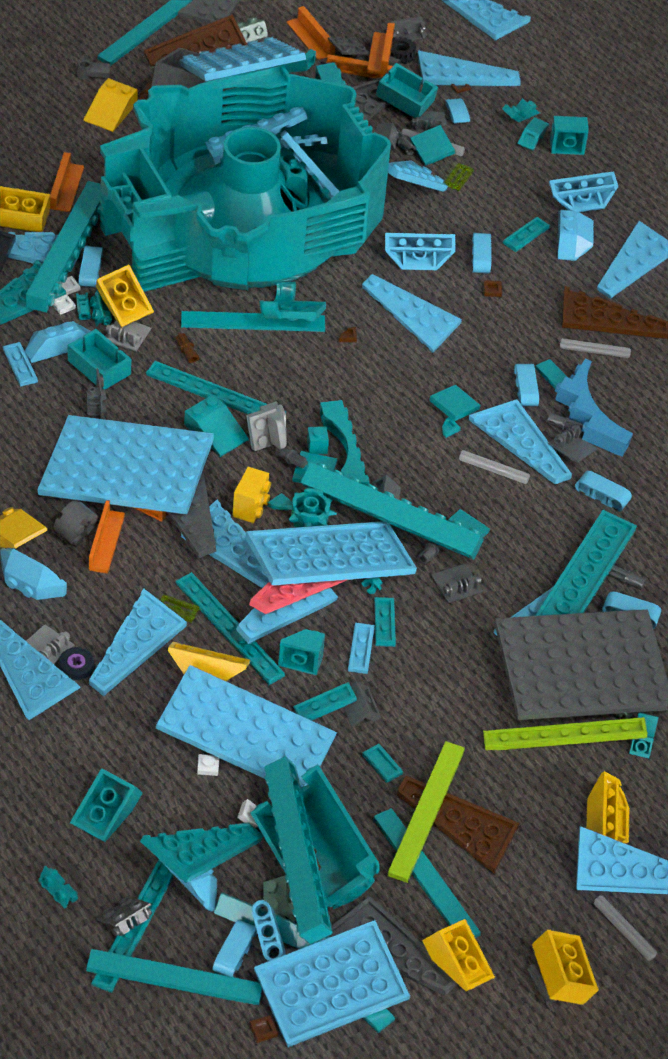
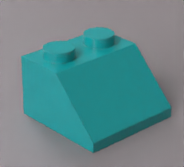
(302, 651)

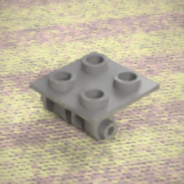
(129, 336)
(50, 643)

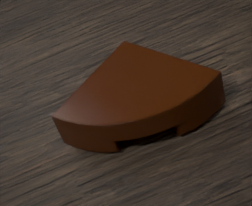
(349, 335)

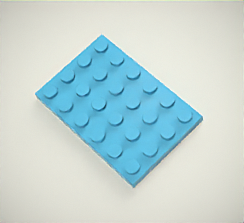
(331, 983)

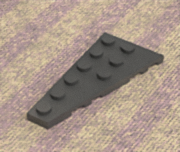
(208, 10)
(366, 98)
(197, 524)
(407, 951)

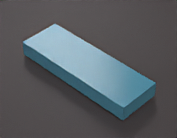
(20, 364)
(361, 648)

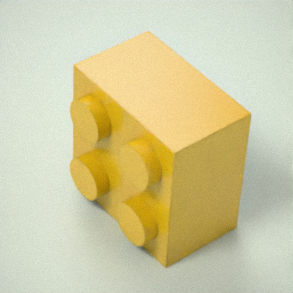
(251, 495)

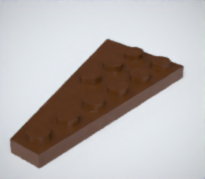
(215, 35)
(606, 316)
(473, 828)

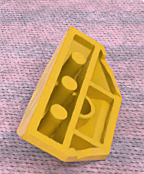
(211, 662)
(608, 809)

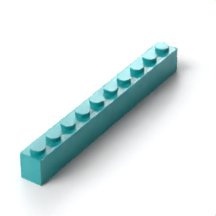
(65, 249)
(393, 511)
(297, 850)

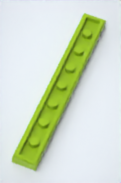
(565, 734)
(426, 812)

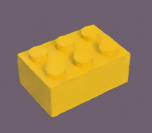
(23, 209)
(565, 967)

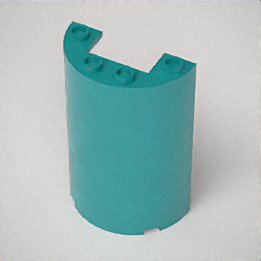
(340, 847)

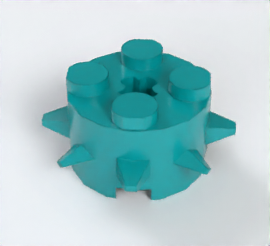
(310, 508)

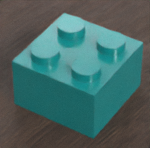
(569, 135)

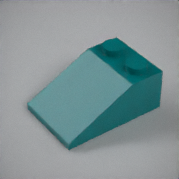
(214, 417)
(106, 805)

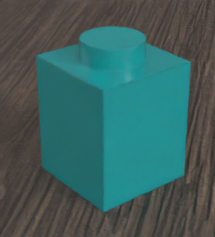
(317, 440)

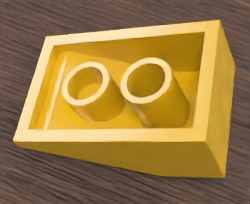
(111, 105)
(124, 296)
(18, 528)
(459, 955)

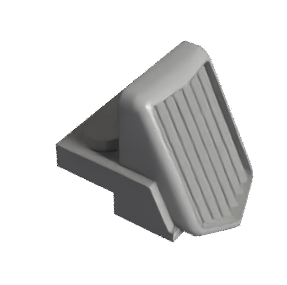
(268, 427)

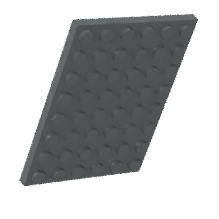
(582, 664)

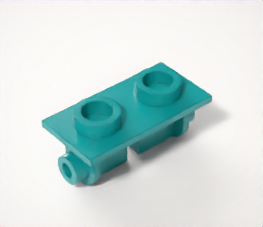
(100, 310)
(54, 883)

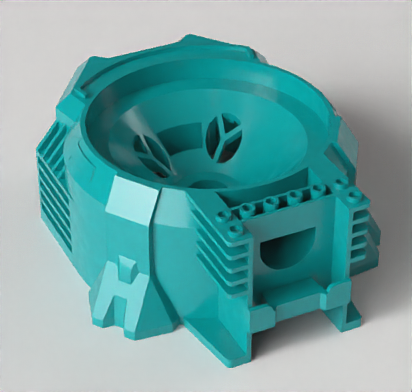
(168, 190)

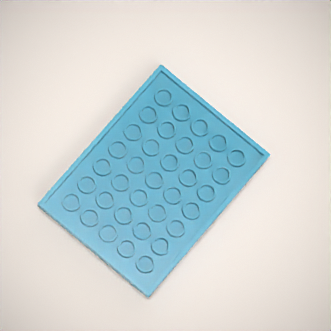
(241, 59)
(126, 464)

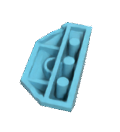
(584, 192)
(574, 234)
(419, 250)
(53, 340)
(30, 576)
(203, 888)

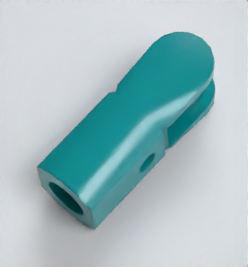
(83, 306)

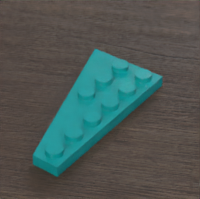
(198, 851)

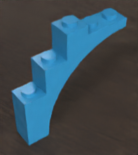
(596, 425)

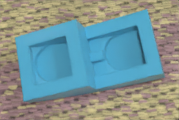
(457, 110)

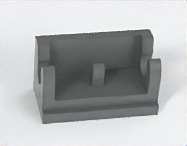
(410, 28)

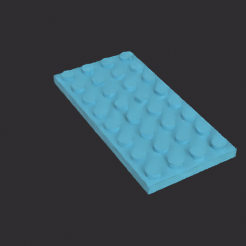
(330, 553)
(242, 726)

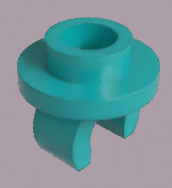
(374, 582)

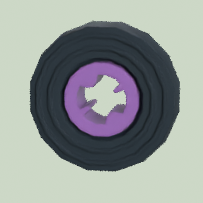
(79, 671)

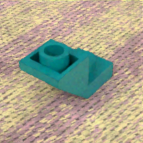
(302, 65)
(522, 111)
(532, 133)
(642, 746)

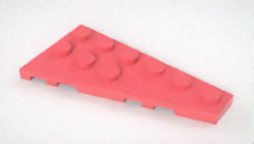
(275, 597)

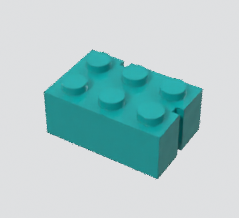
(402, 90)
(99, 352)

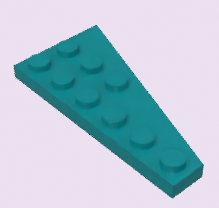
(14, 294)

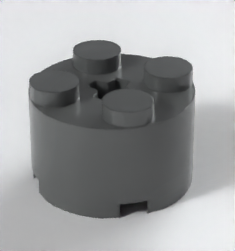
(76, 522)

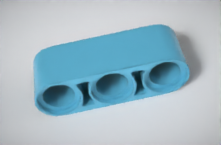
(481, 253)
(90, 266)
(527, 384)
(603, 490)
(620, 602)
(264, 922)
(234, 948)

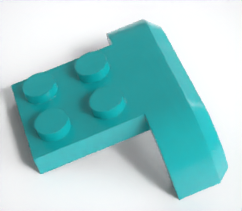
(286, 307)

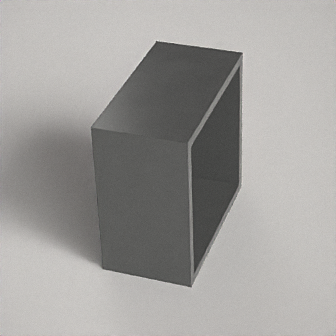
(170, 72)

